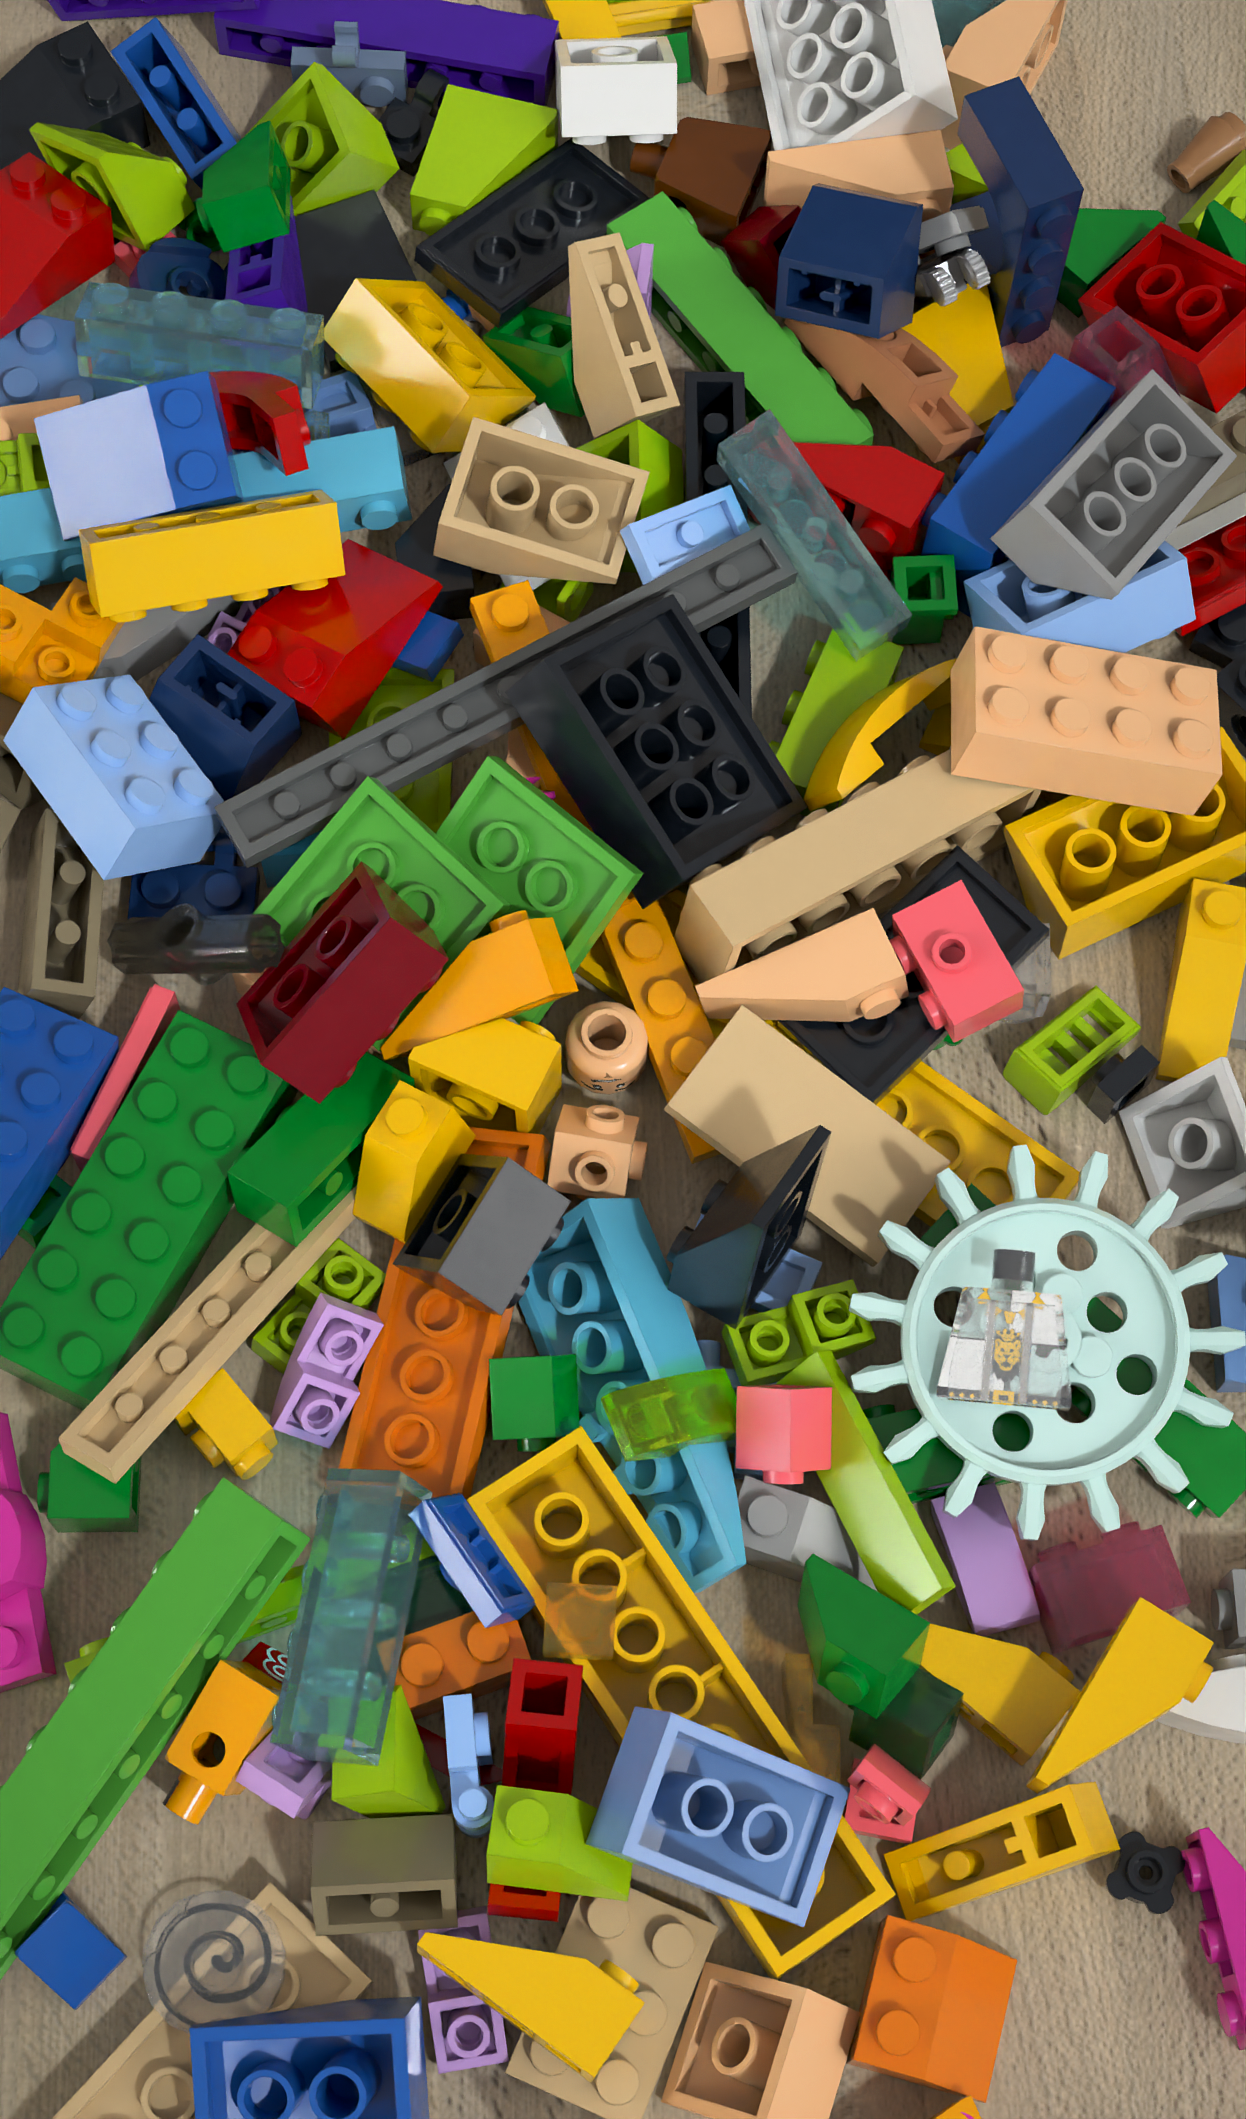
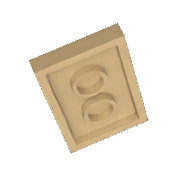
(665, 1956)

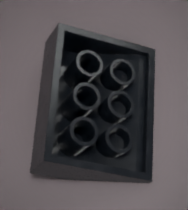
(656, 747)

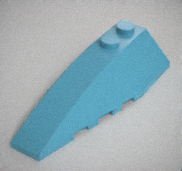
(610, 1304)

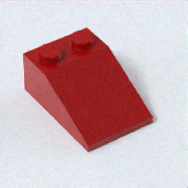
(49, 239)
(338, 640)

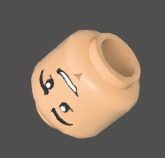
(606, 1047)

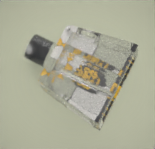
(1008, 1342)

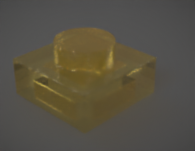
(580, 1621)

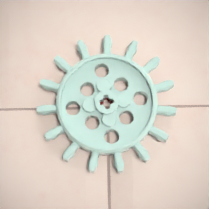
(1151, 1329)

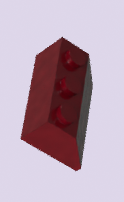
(340, 984)

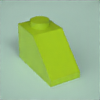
(542, 1845)

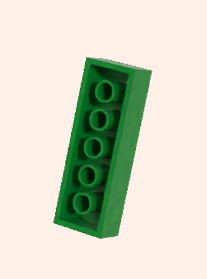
(139, 1213)

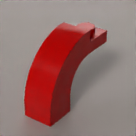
(265, 417)
(538, 1756)

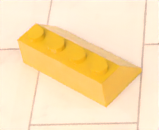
(1112, 864)

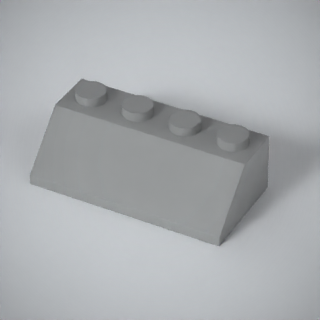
(1116, 493)

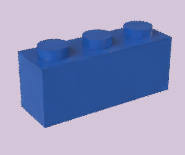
(176, 97)

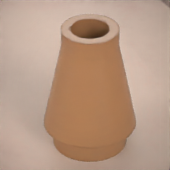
(1209, 152)

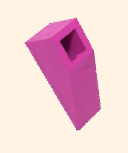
(1223, 1933)

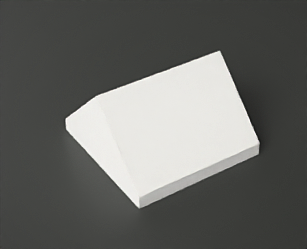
(1192, 1142)

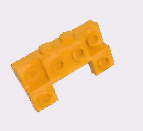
(52, 644)

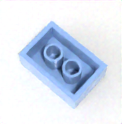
(1144, 610)
(115, 775)

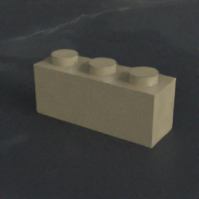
(60, 921)

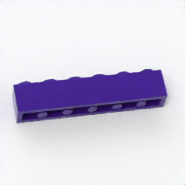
(467, 43)

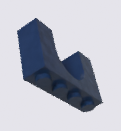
(1027, 206)

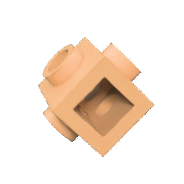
(596, 1152)

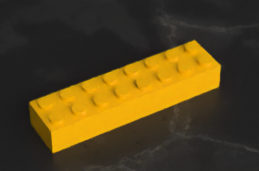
(574, 1523)

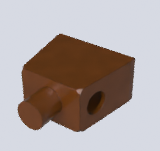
(708, 171)

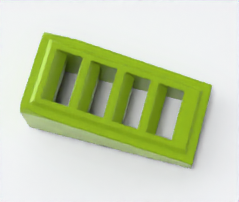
(1042, 1076)

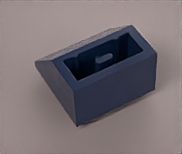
(851, 262)
(225, 716)

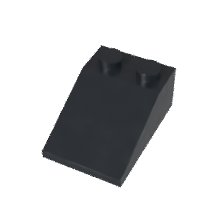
(67, 85)
(747, 1228)

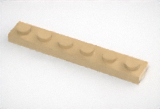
(194, 1345)

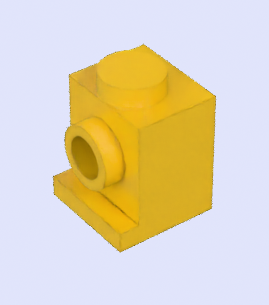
(228, 1427)

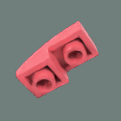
(887, 1787)

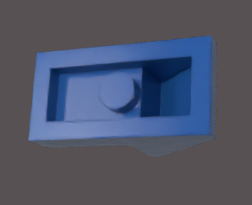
(70, 1952)

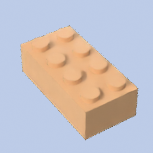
(1084, 721)

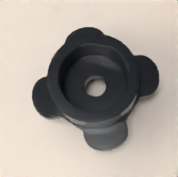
(1127, 1882)

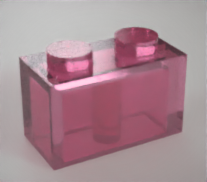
(1091, 1589)

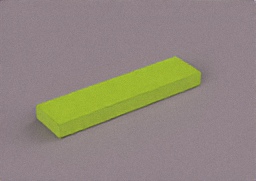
(872, 1497)

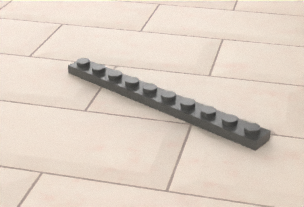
(477, 707)

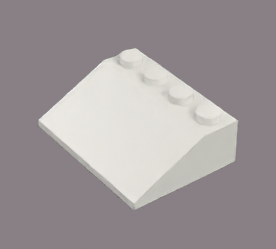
(849, 69)

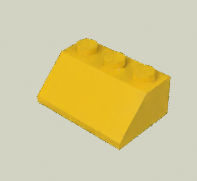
(422, 361)

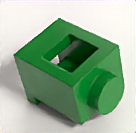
(929, 593)

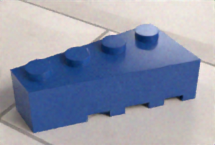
(1019, 453)

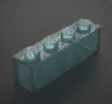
(169, 335)
(813, 535)
(350, 1618)

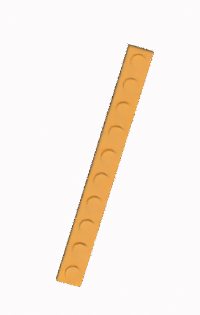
(635, 938)

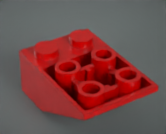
(878, 494)

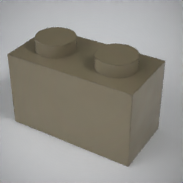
(384, 1874)

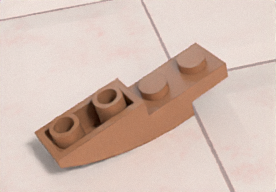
(903, 377)

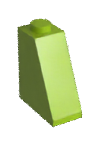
(475, 150)

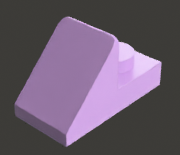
(285, 1779)

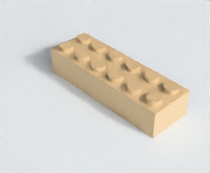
(842, 863)

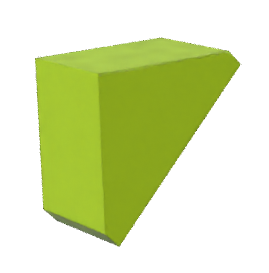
(402, 1780)

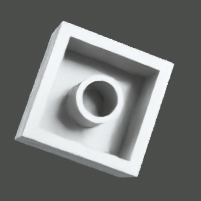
(616, 89)

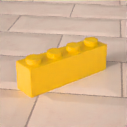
(212, 554)

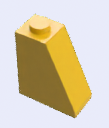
(969, 344)

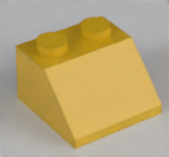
(493, 1074)

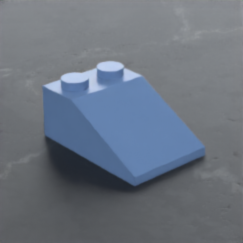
(718, 1815)

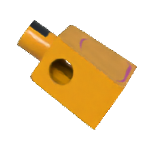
(238, 1709)

